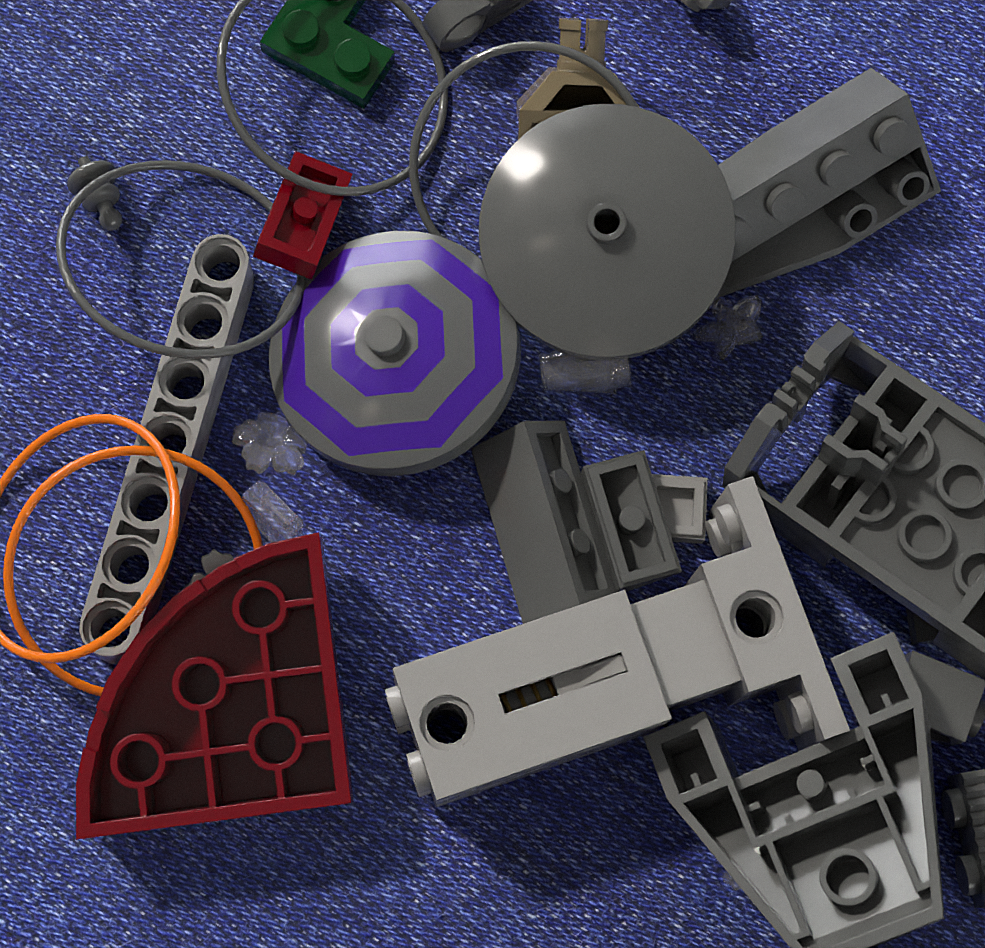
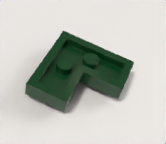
(322, 46)

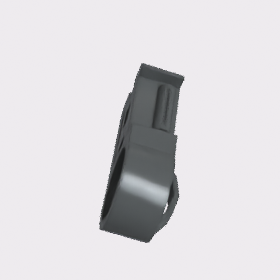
(461, 21)

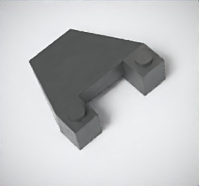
(833, 836)

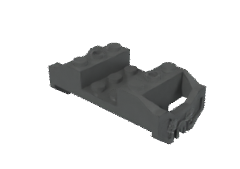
(889, 491)

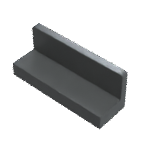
(542, 518)

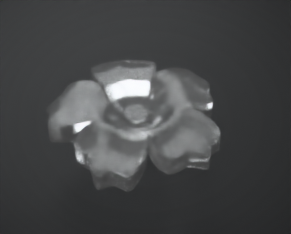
(270, 442)

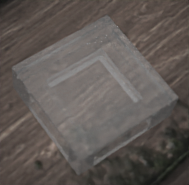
(271, 514)

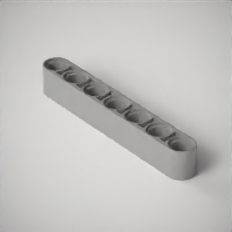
(167, 416)

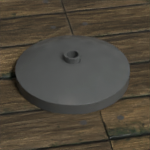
(619, 289)

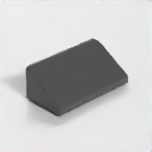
(630, 521)

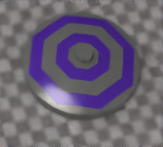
(395, 354)

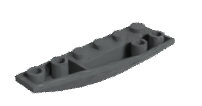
(825, 179)

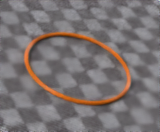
(48, 484)
(167, 552)

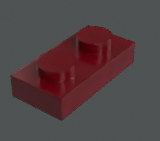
(301, 218)

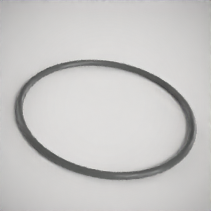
(468, 64)
(295, 178)
(128, 337)

